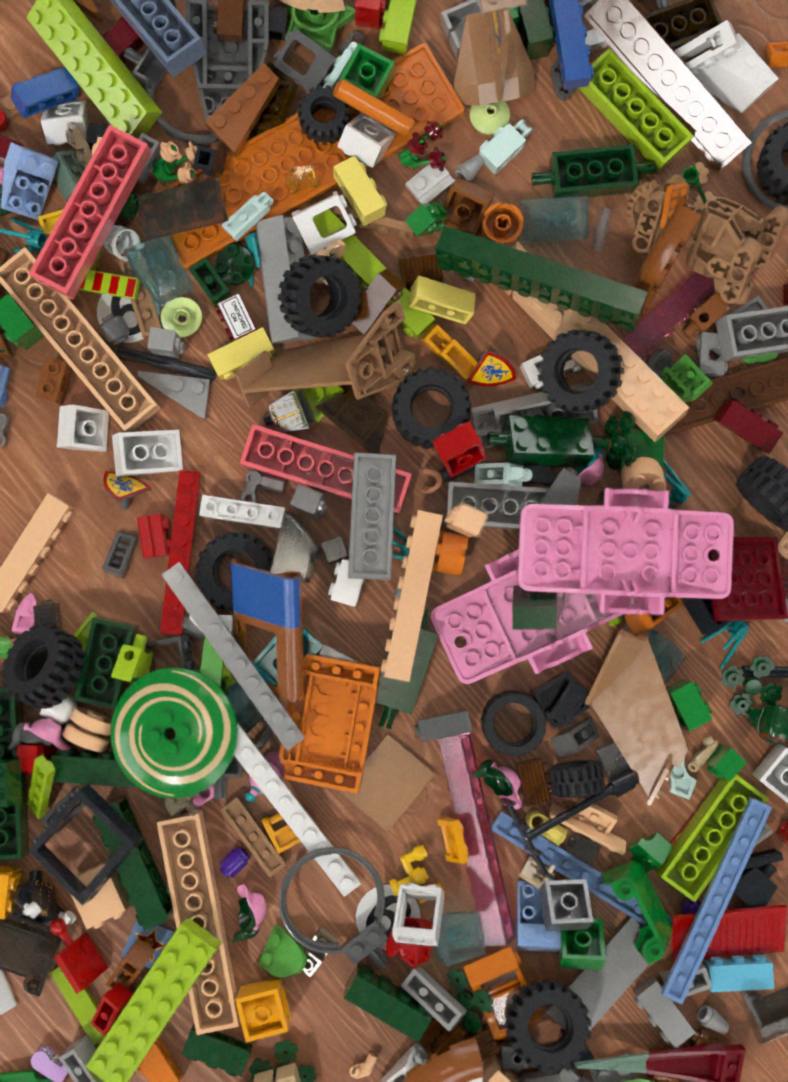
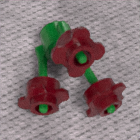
(418, 144)

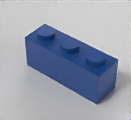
(44, 92)

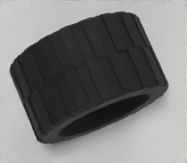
(538, 728)

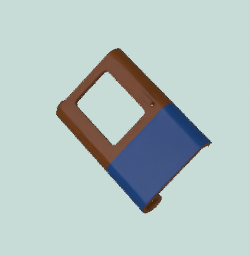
(274, 605)

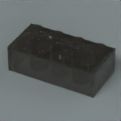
(182, 208)

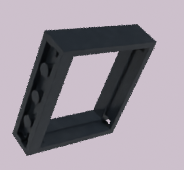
(111, 818)

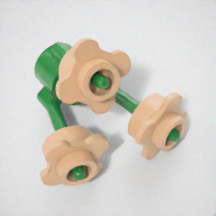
(164, 168)

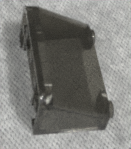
(28, 951)

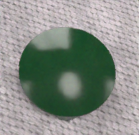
(235, 264)

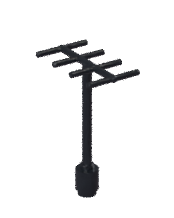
(617, 785)

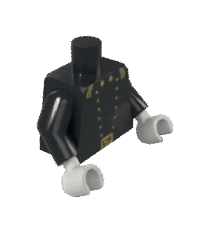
(37, 902)

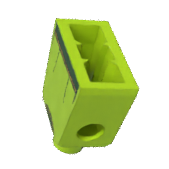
(133, 660)

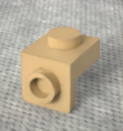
(529, 872)

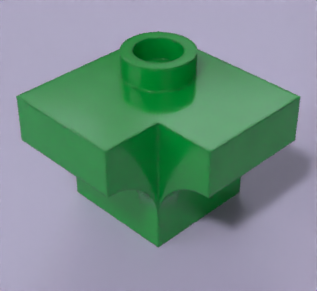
(651, 851)

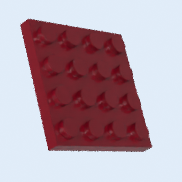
(755, 582)

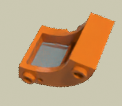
(501, 979)

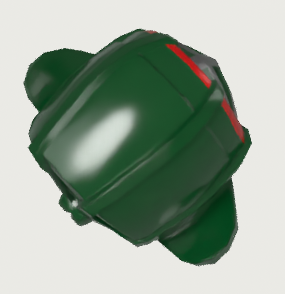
(770, 723)

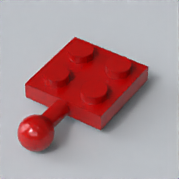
(79, 959)

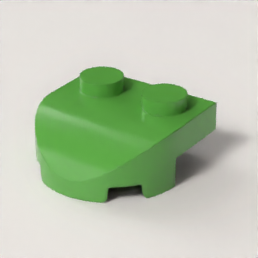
(686, 379)
(282, 954)

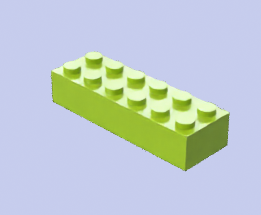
(635, 111)
(706, 837)

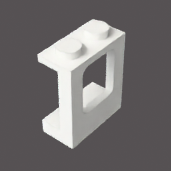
(308, 229)

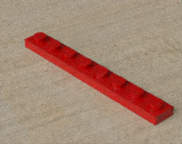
(180, 547)

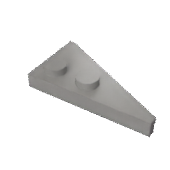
(187, 391)

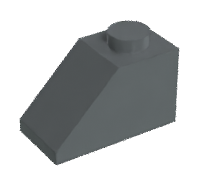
(575, 737)

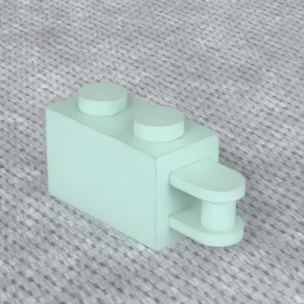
(504, 145)
(501, 474)

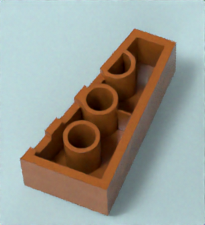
(243, 109)

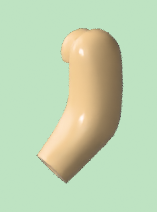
(703, 754)

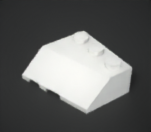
(739, 78)

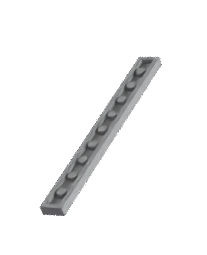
(233, 656)

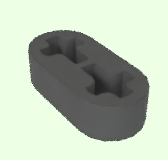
(557, 83)

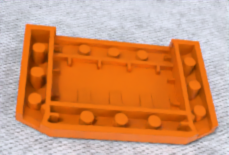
(335, 723)

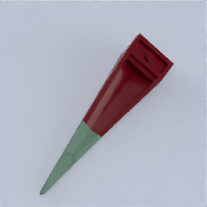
(693, 1063)

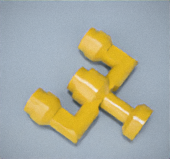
(416, 875)

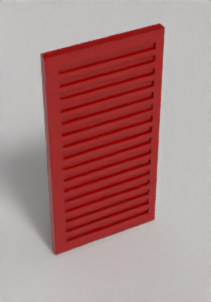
(738, 933)

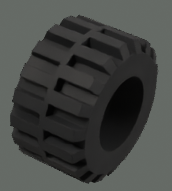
(317, 100)
(577, 778)

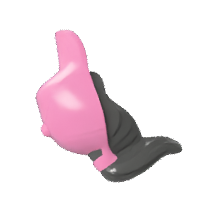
(40, 731)

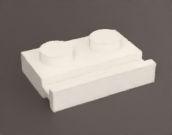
(429, 184)

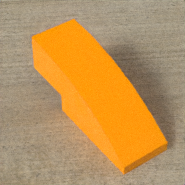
(449, 351)

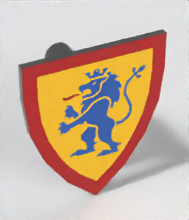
(492, 370)
(123, 487)

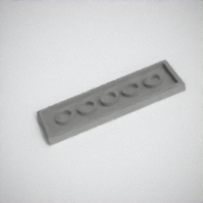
(372, 516)
(604, 987)

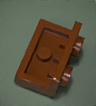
(438, 1039)

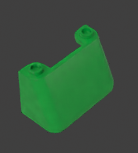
(632, 881)

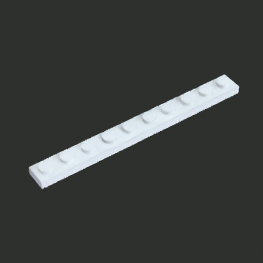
(293, 812)

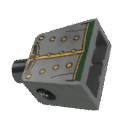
(290, 412)

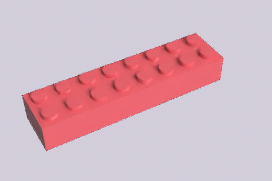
(91, 212)
(308, 464)

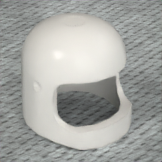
(120, 239)
(60, 713)

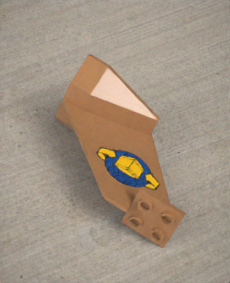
(492, 57)

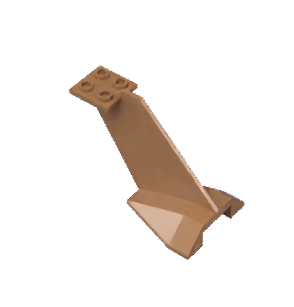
(364, 361)
(639, 711)

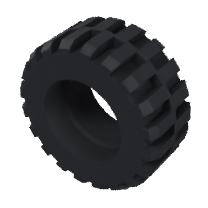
(770, 164)
(296, 291)
(553, 371)
(423, 381)
(766, 489)
(215, 552)
(62, 669)
(573, 1038)

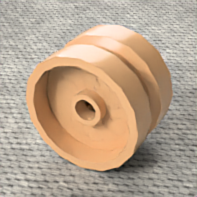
(88, 729)

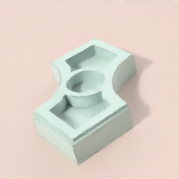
(681, 782)

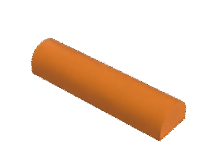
(373, 107)

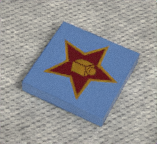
(156, 936)

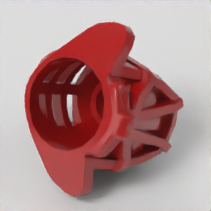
(411, 953)

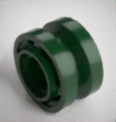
(130, 207)

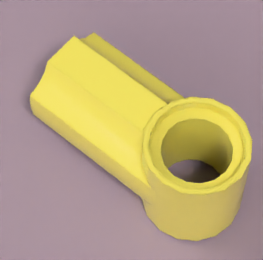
(556, 834)

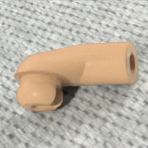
(364, 1068)

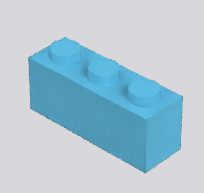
(740, 973)

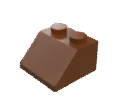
(466, 206)

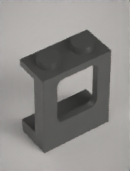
(318, 70)

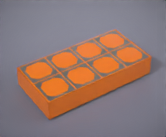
(675, 196)

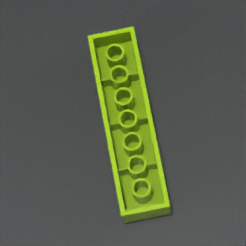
(94, 65)
(154, 1003)

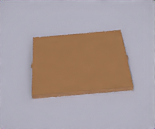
(390, 782)

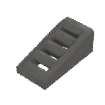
(107, 567)

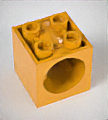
(9, 880)
(263, 1009)

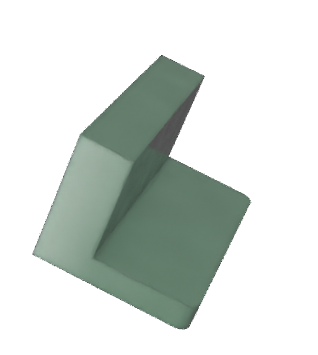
(67, 172)

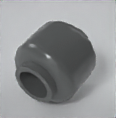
(114, 329)

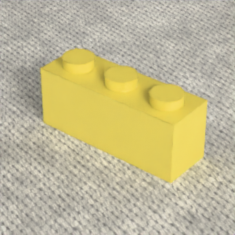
(359, 190)
(442, 300)
(239, 353)

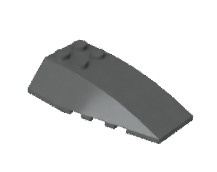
(227, 63)

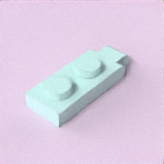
(340, 64)
(248, 215)

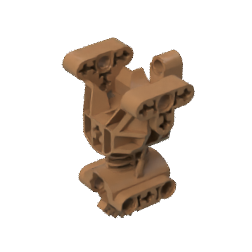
(720, 240)

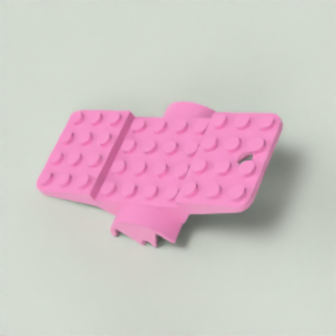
(625, 551)
(486, 623)

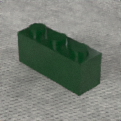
(218, 1051)

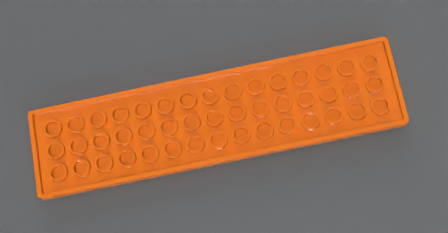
(415, 90)

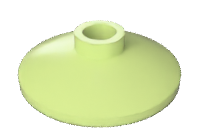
(489, 123)
(180, 308)

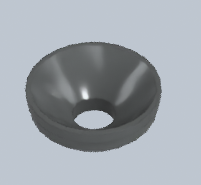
(658, 361)

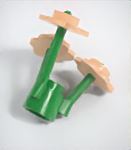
(695, 176)

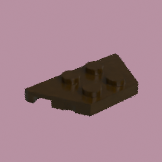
(280, 104)
(358, 418)

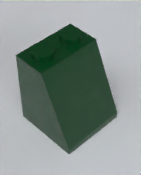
(533, 609)

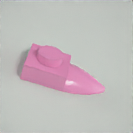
(24, 615)

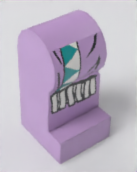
(48, 1064)

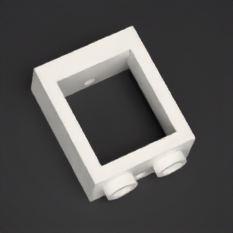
(415, 935)

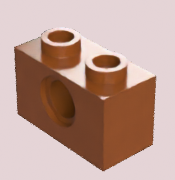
(54, 381)

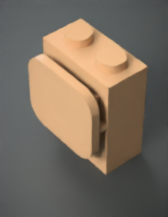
(108, 903)

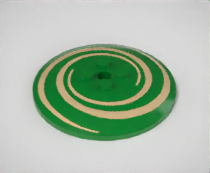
(203, 729)

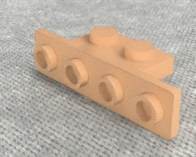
(594, 824)

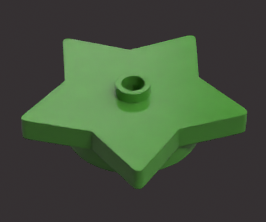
(318, 26)

